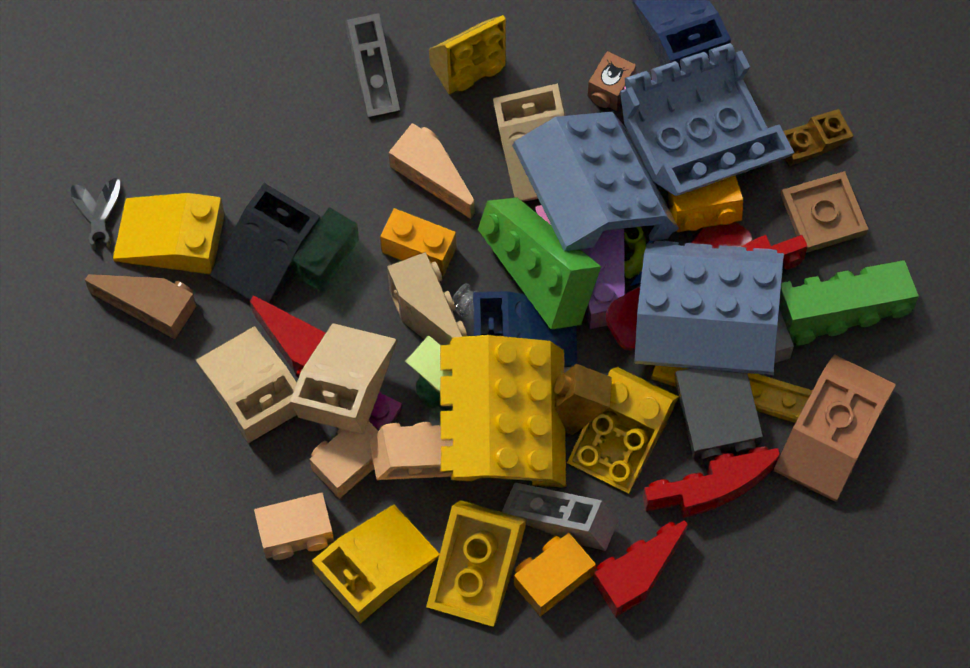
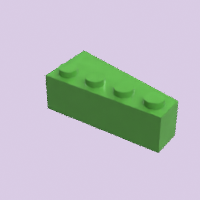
(551, 278)
(846, 301)

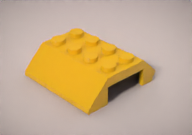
(502, 410)

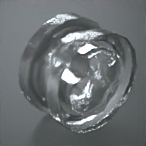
(464, 300)

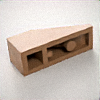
(148, 299)

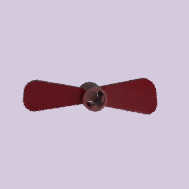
(622, 312)

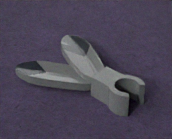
(97, 211)

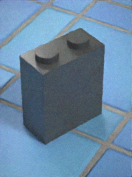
(717, 412)

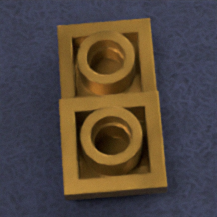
(817, 136)

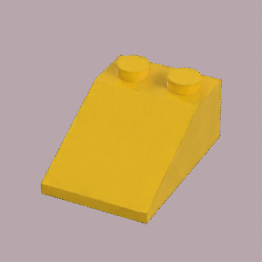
(171, 232)
(476, 562)

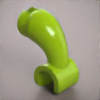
(635, 263)

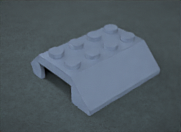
(699, 121)
(591, 179)
(709, 307)

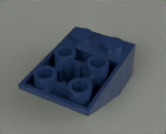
(681, 27)
(515, 316)

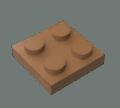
(824, 211)

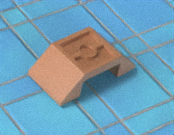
(834, 427)

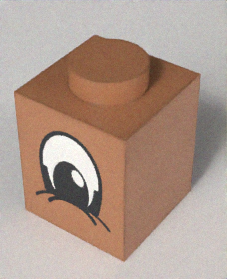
(609, 80)

